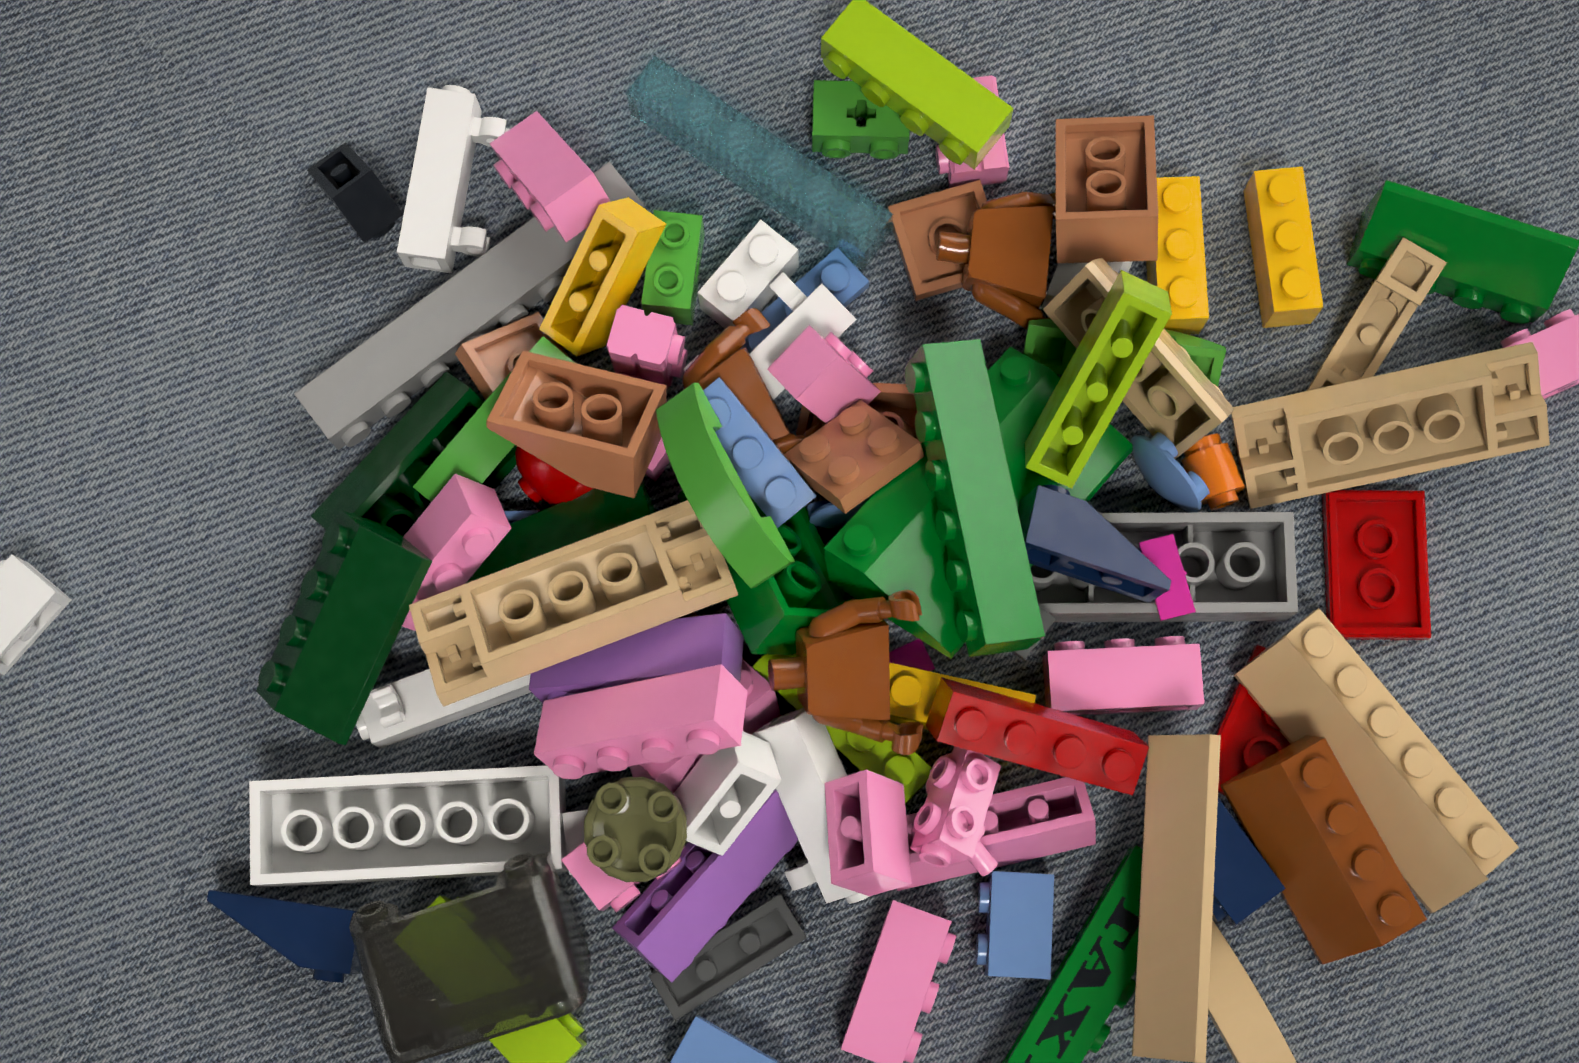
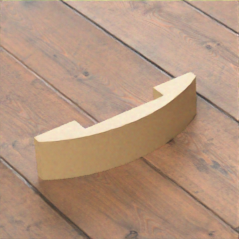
(1380, 316)
(1240, 1010)

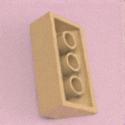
(1169, 389)

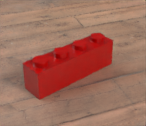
(1036, 736)

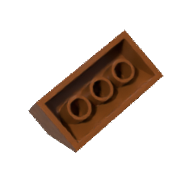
(1323, 850)

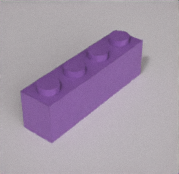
(653, 653)
(702, 892)

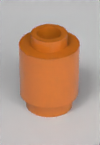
(1217, 468)

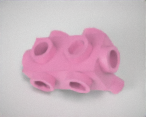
(955, 811)

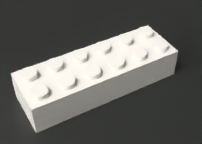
(403, 825)

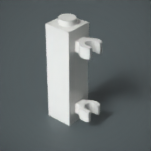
(441, 178)
(818, 310)
(412, 707)
(805, 763)

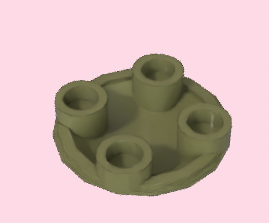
(635, 829)

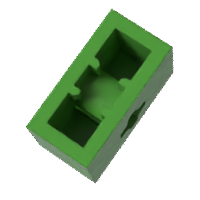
(835, 129)
(675, 268)

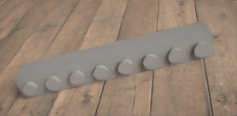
(423, 341)

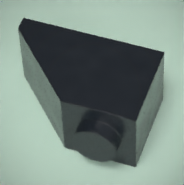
(356, 193)

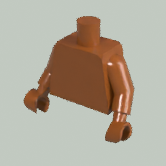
(1006, 254)
(736, 368)
(845, 669)

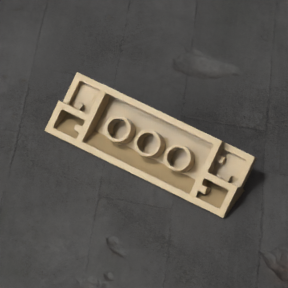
(1391, 425)
(570, 602)
(1413, 796)
(1176, 898)

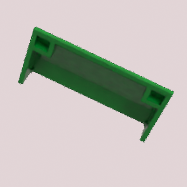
(894, 534)

